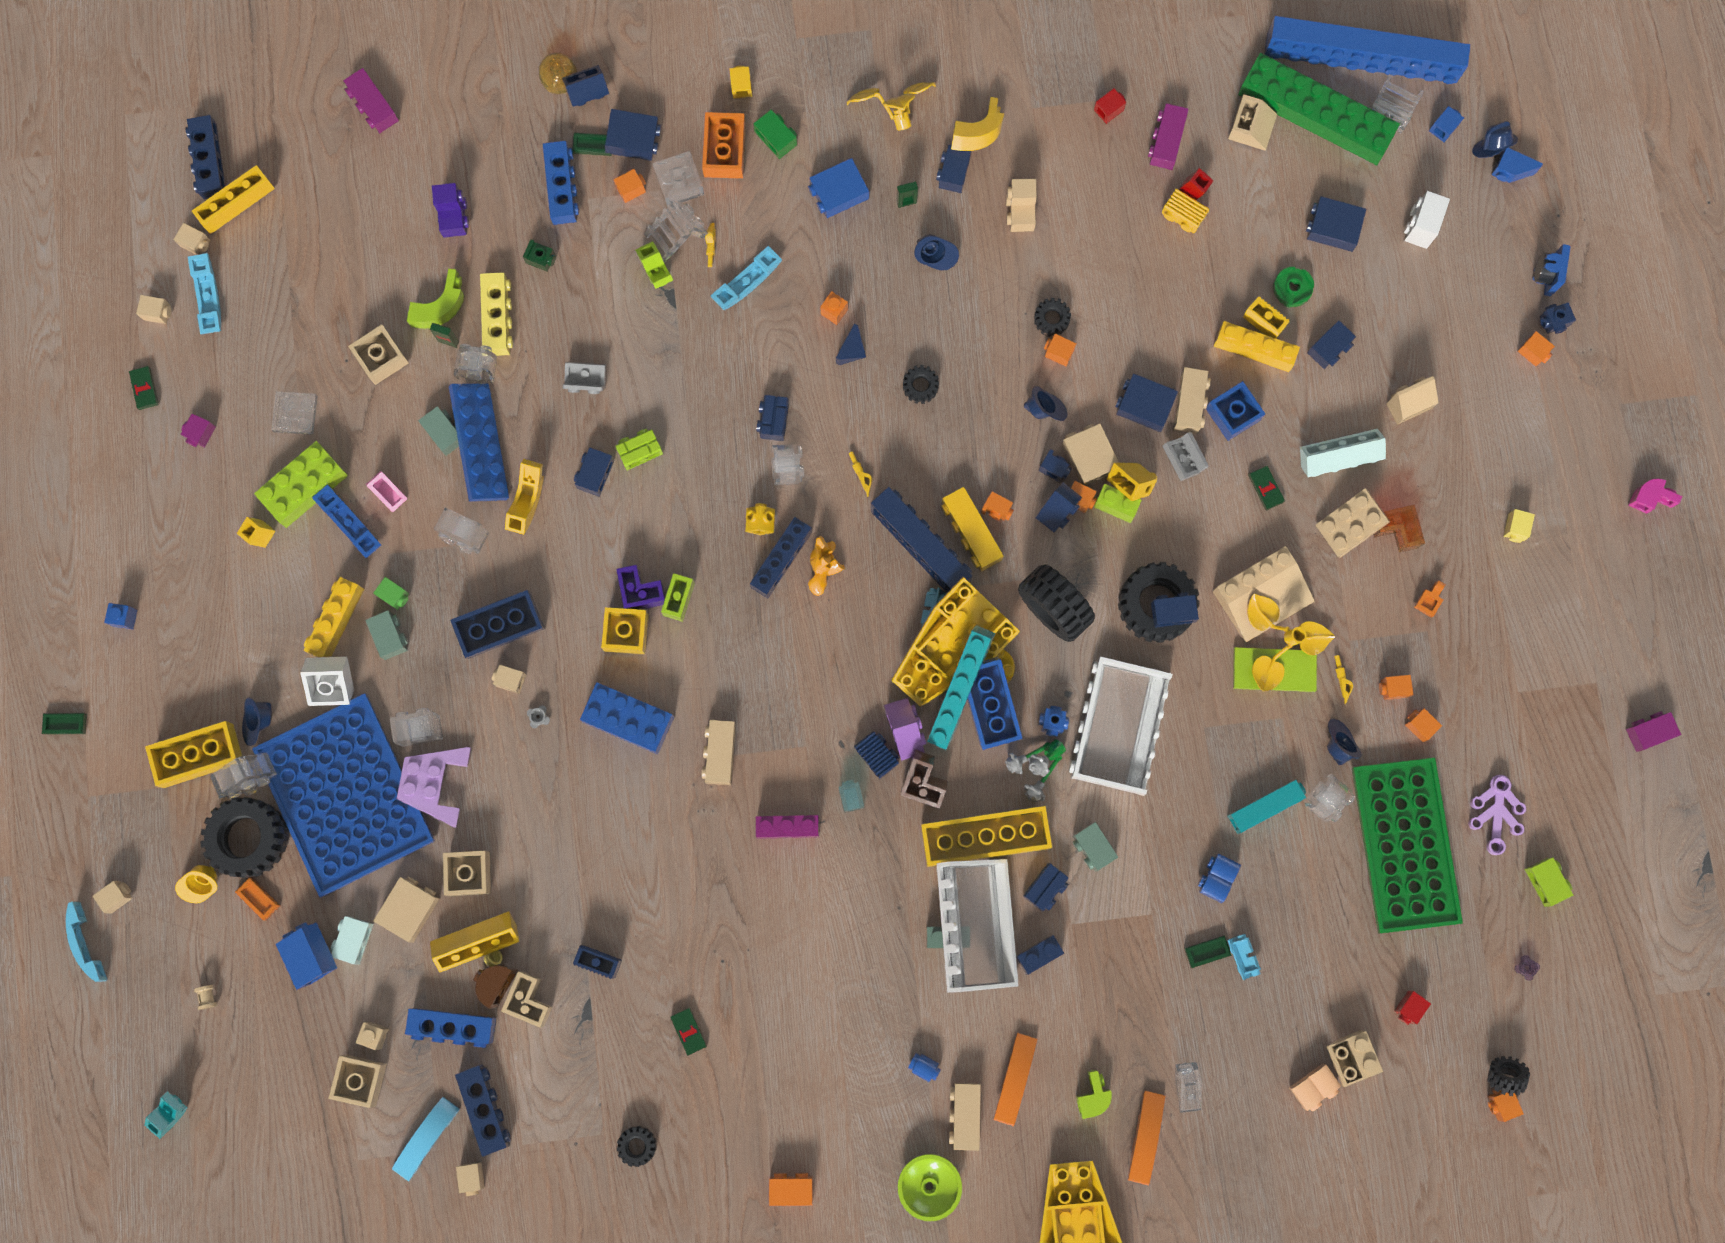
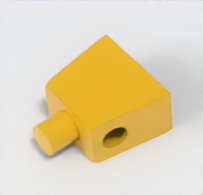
(1132, 480)

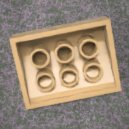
(1272, 577)

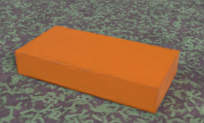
(257, 898)

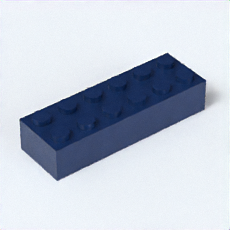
(919, 540)

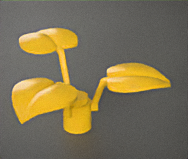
(900, 114)
(1310, 635)

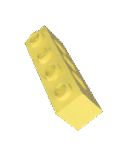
(491, 284)

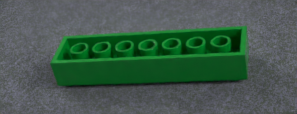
(1320, 109)

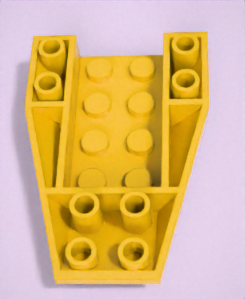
(942, 639)
(1076, 1206)

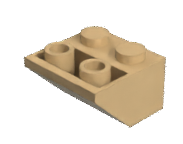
(1253, 123)
(1413, 400)
(1354, 1058)

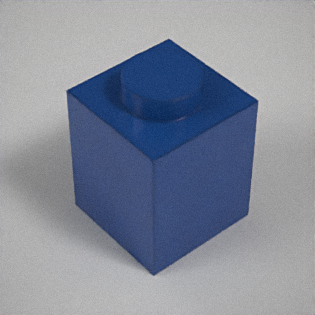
(1446, 124)
(120, 616)

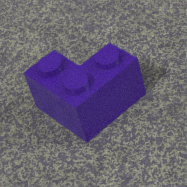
(451, 209)
(639, 595)

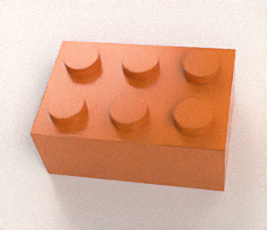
(724, 145)

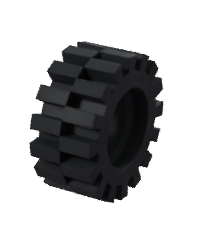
(1052, 305)
(920, 396)
(1508, 1084)
(623, 1146)

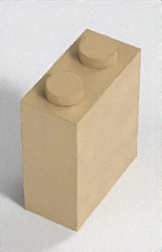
(1089, 453)
(407, 909)

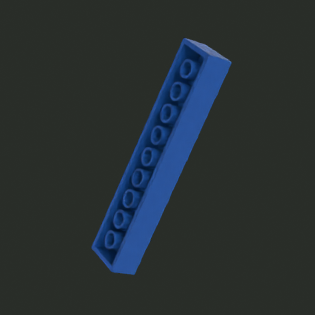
(1367, 50)

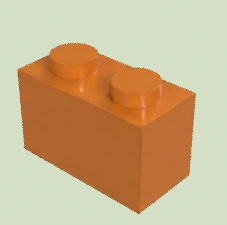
(791, 1190)

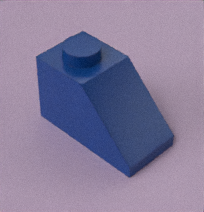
(1515, 166)

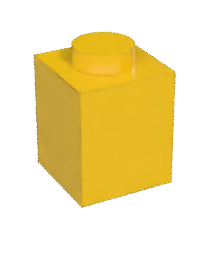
(740, 82)
(256, 532)

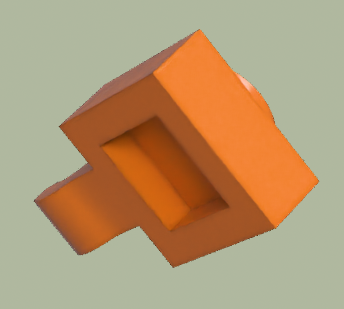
(1429, 600)

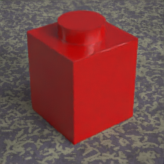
(1110, 105)
(1196, 184)
(1412, 1008)

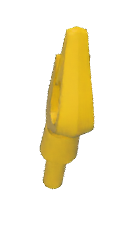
(710, 242)
(861, 475)
(1342, 679)

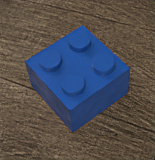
(1235, 411)

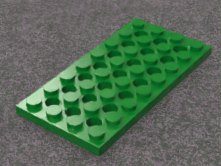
(1436, 831)

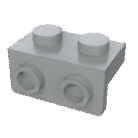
(585, 377)
(1185, 456)

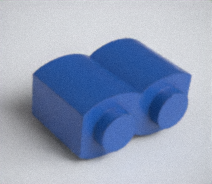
(1219, 877)

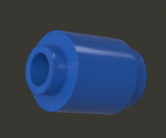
(924, 1067)

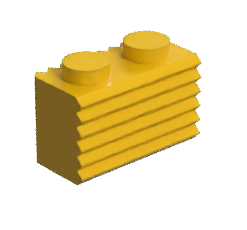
(1185, 211)
(1266, 318)

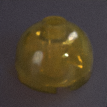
(553, 69)

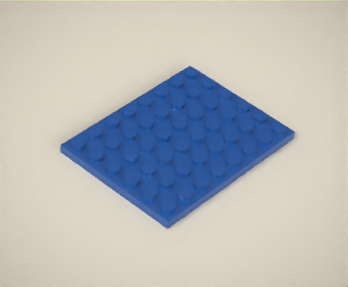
(341, 794)

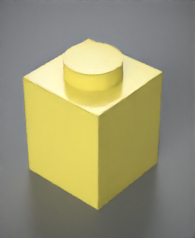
(1518, 525)

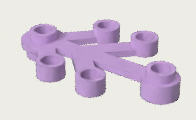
(1498, 811)

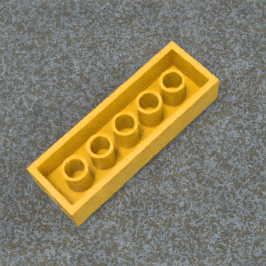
(986, 836)

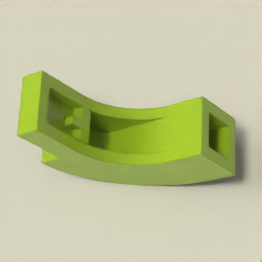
(442, 309)

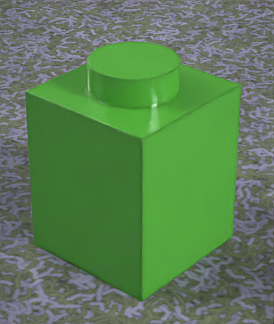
(391, 593)

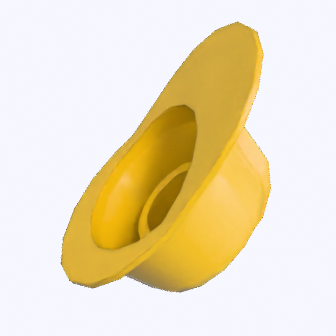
(197, 884)

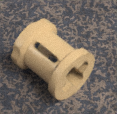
(205, 997)

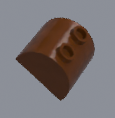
(493, 984)

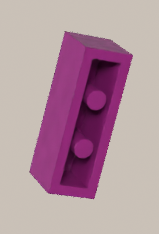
(370, 101)
(1168, 136)
(787, 826)

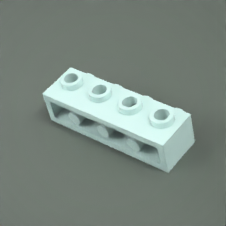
(1343, 453)

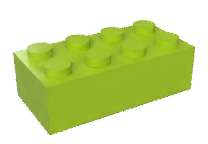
(292, 489)

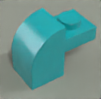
(165, 1115)

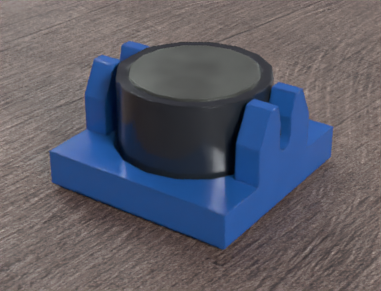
(1552, 269)

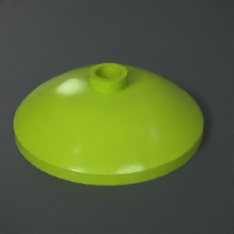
(933, 1203)

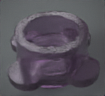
(1533, 966)

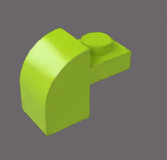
(654, 265)
(1097, 1101)

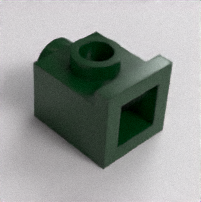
(542, 262)

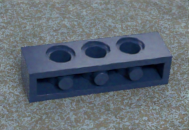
(198, 128)
(781, 557)
(487, 1143)

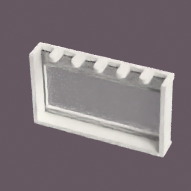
(1120, 725)
(977, 925)

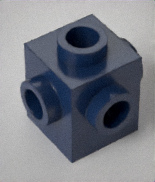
(1557, 318)

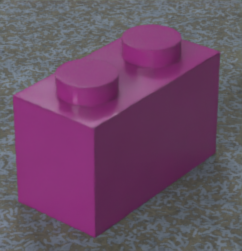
(1654, 731)

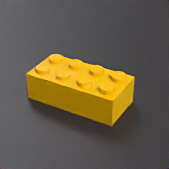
(193, 754)

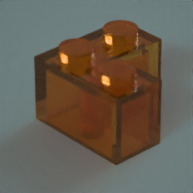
(1405, 528)

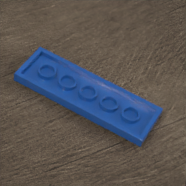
(478, 442)

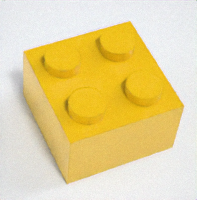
(624, 630)

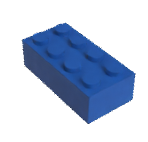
(993, 706)
(627, 718)

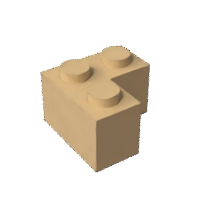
(1022, 200)
(521, 1002)

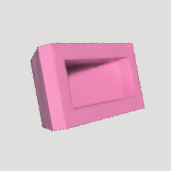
(386, 491)

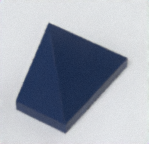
(852, 348)

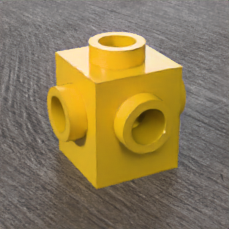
(760, 519)

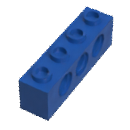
(554, 153)
(418, 1017)

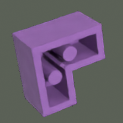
(905, 728)

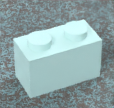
(351, 940)

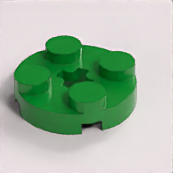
(1295, 276)

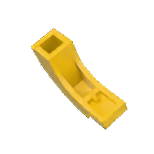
(978, 134)
(526, 498)

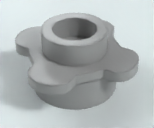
(532, 713)

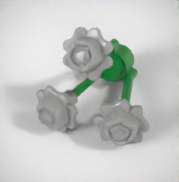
(1037, 765)

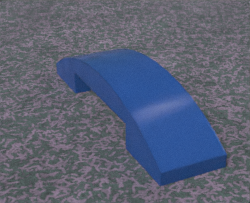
(347, 521)

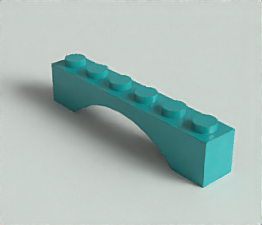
(960, 687)

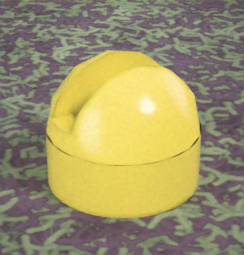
(493, 958)

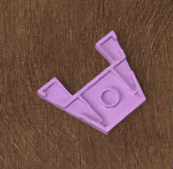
(423, 780)

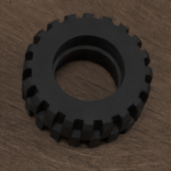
(1056, 603)
(1130, 605)
(218, 830)

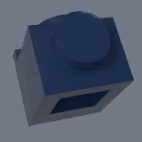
(1055, 467)

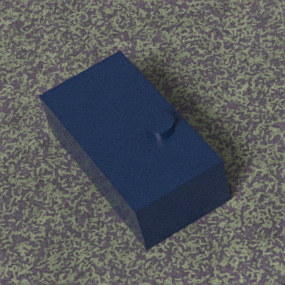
(497, 624)

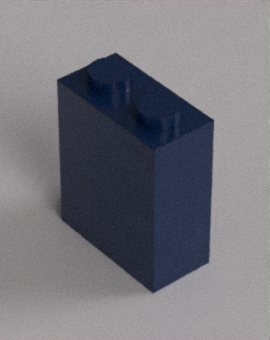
(632, 135)
(1335, 223)
(1146, 402)

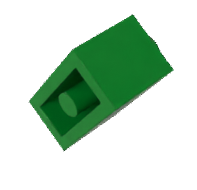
(775, 134)

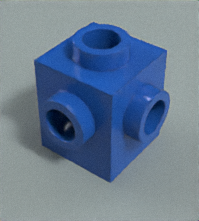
(1050, 728)

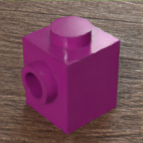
(197, 431)

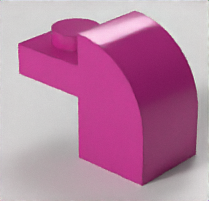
(1651, 492)

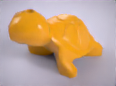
(823, 565)

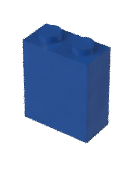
(838, 188)
(306, 955)

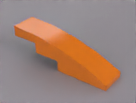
(1015, 1079)
(1146, 1138)

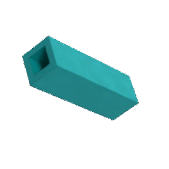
(1267, 806)

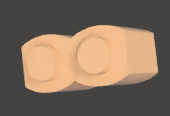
(1315, 1087)

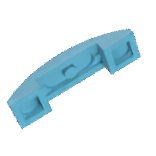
(747, 280)
(206, 293)
(75, 917)
(425, 1138)

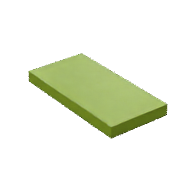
(1298, 666)

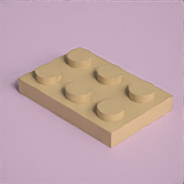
(1352, 523)

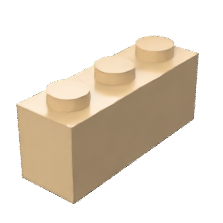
(1191, 400)
(719, 752)
(965, 1116)

